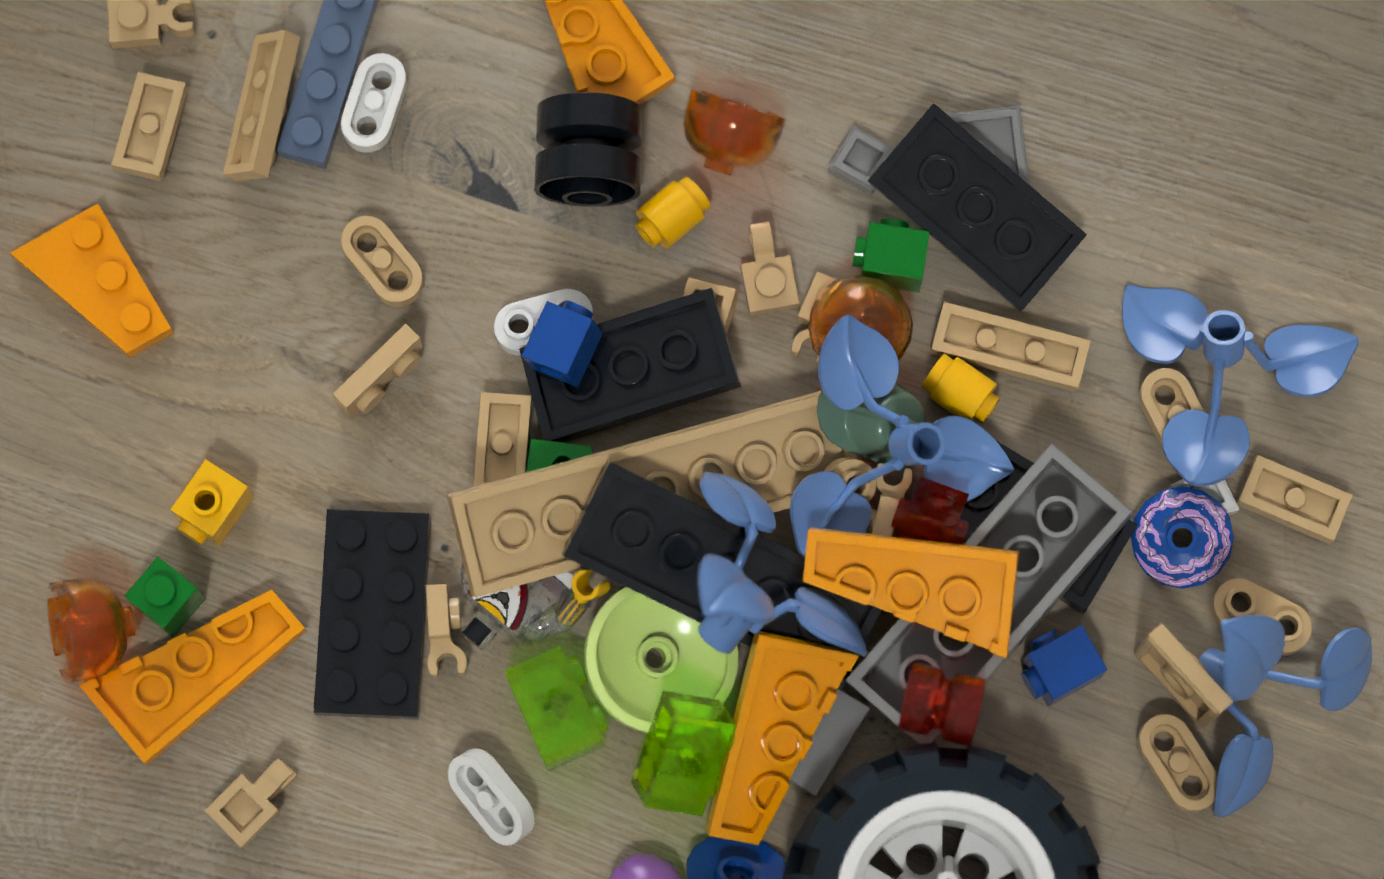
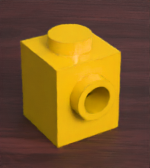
(211, 504)

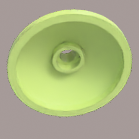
(618, 666)

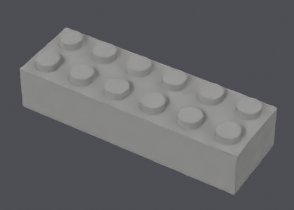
(1059, 527)

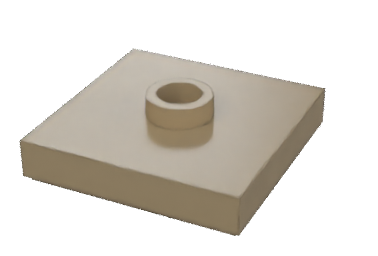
(1182, 676)

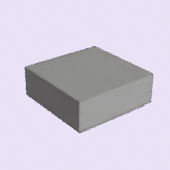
(859, 159)

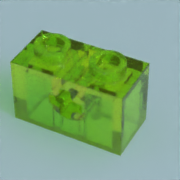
(556, 738)
(683, 753)

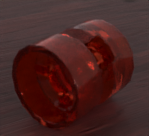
(942, 704)

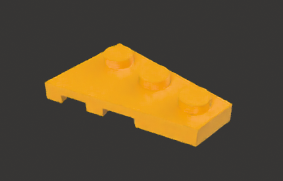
(98, 279)

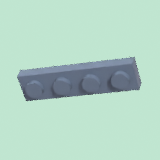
(326, 81)

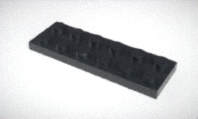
(657, 543)

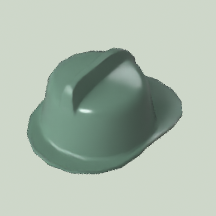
(863, 430)

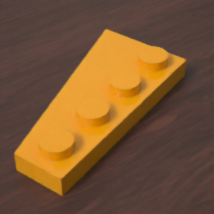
(608, 49)
(932, 583)
(177, 685)
(776, 714)

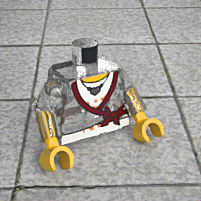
(531, 609)

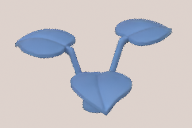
(1212, 446)
(956, 452)
(737, 604)
(1250, 651)

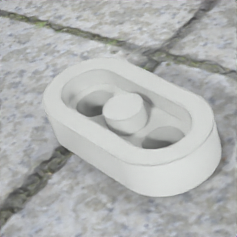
(374, 105)
(530, 311)
(491, 796)

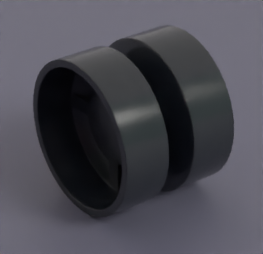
(588, 149)

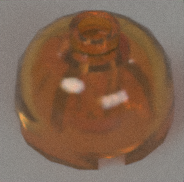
(729, 131)
(871, 303)
(88, 627)

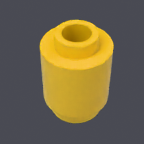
(671, 213)
(961, 389)

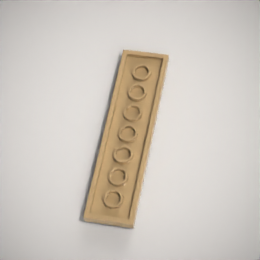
(521, 524)

